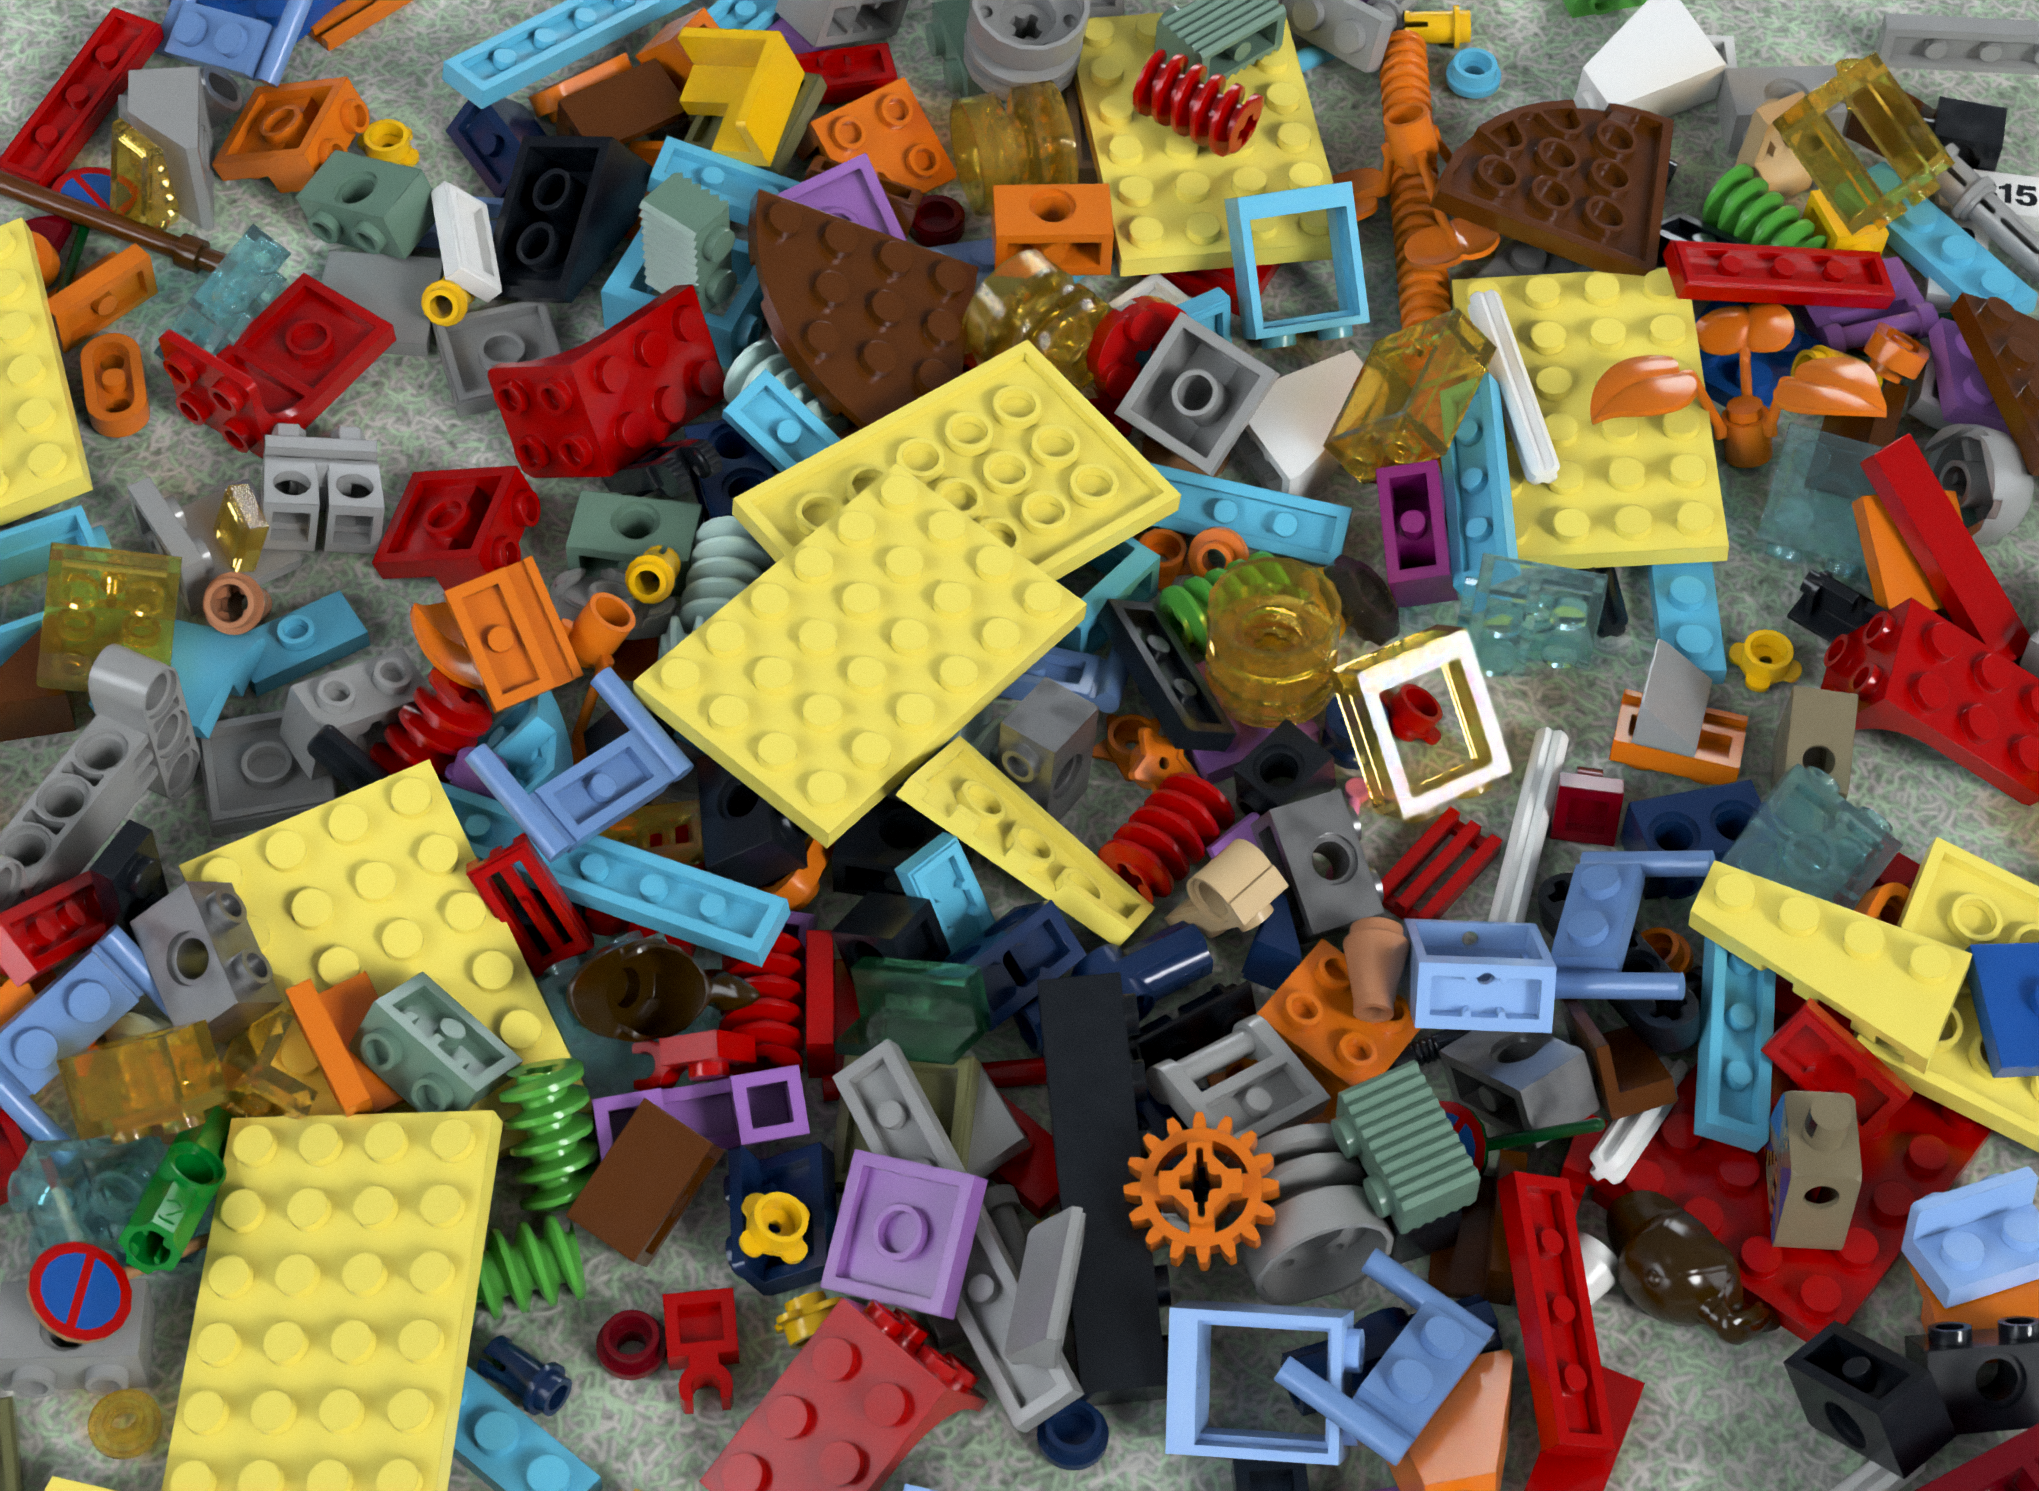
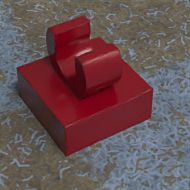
(1587, 807)

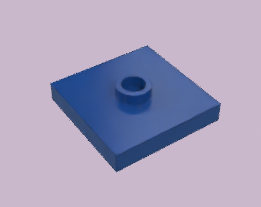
(2007, 1005)

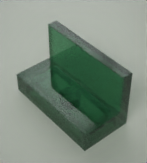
(920, 1005)

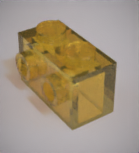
(144, 1082)

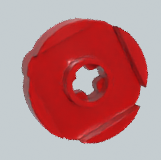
(1120, 338)

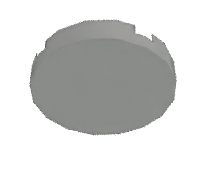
(573, 590)

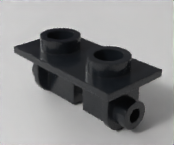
(1831, 607)
(1197, 1026)

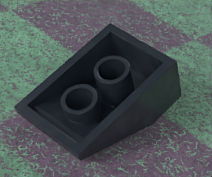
(565, 214)

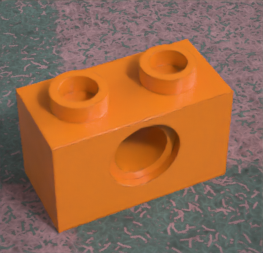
(1060, 220)

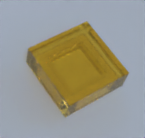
(241, 528)

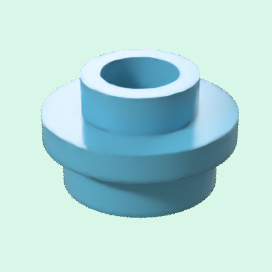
(1473, 73)

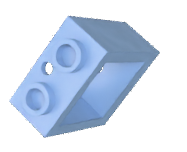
(1484, 986)
(1190, 1381)

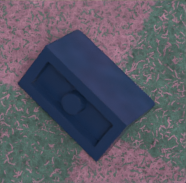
(493, 138)

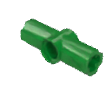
(177, 1195)

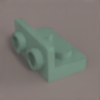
(431, 1048)

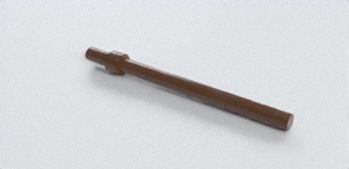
(186, 251)

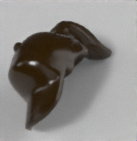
(649, 991)
(1680, 1269)

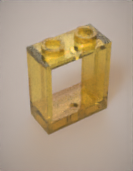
(1891, 124)
(1410, 398)
(1357, 693)

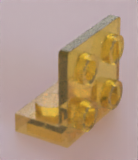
(104, 600)

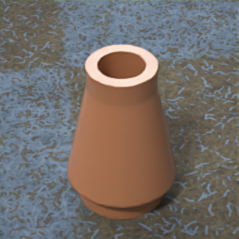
(224, 603)
(1375, 964)

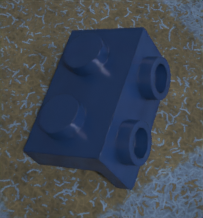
(810, 1178)

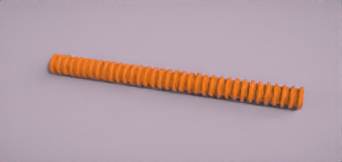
(1405, 81)

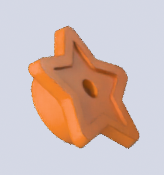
(1173, 548)
(1119, 733)
(1146, 757)

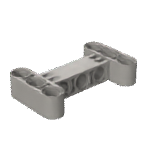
(131, 745)

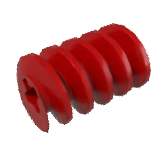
(1195, 106)
(437, 729)
(1168, 834)
(777, 1013)

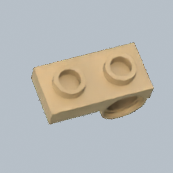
(1769, 153)
(1231, 891)

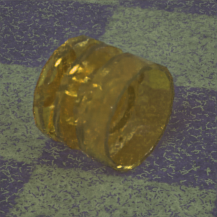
(1012, 147)
(1035, 302)
(1272, 641)

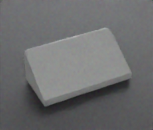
(1672, 703)
(1046, 1289)

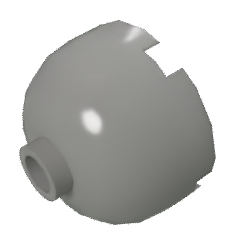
(1986, 474)

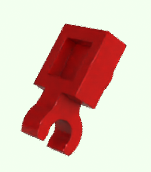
(703, 1054)

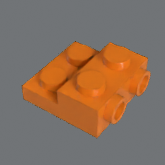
(292, 131)

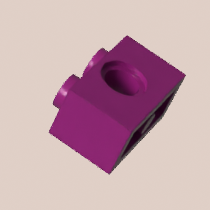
(1415, 533)

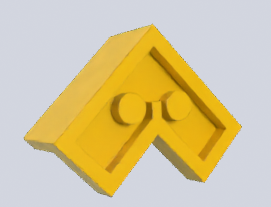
(748, 81)

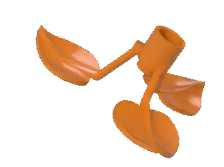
(1414, 147)
(1820, 386)
(594, 635)

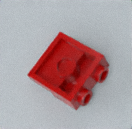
(458, 525)

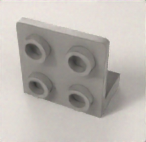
(190, 535)

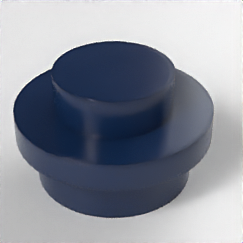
(1074, 1436)

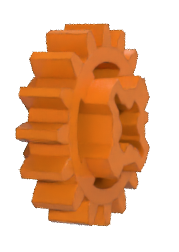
(1174, 1191)

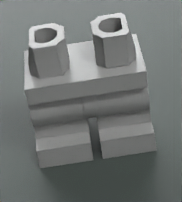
(321, 476)

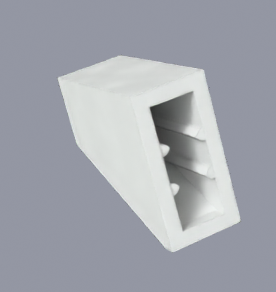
(1653, 64)
(1292, 423)

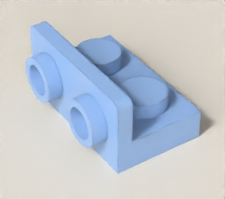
(1976, 1237)

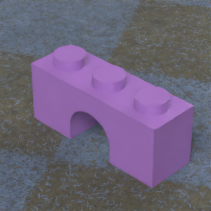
(726, 1111)

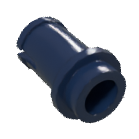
(538, 1384)

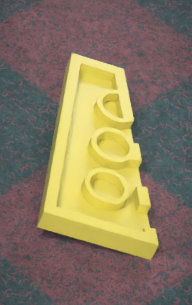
(1010, 829)
(1862, 967)

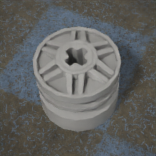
(1024, 42)
(1321, 1220)

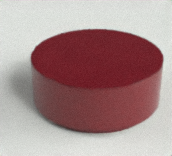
(938, 221)

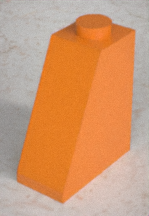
(1467, 1435)

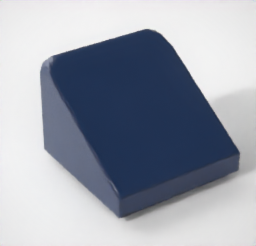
(1274, 948)

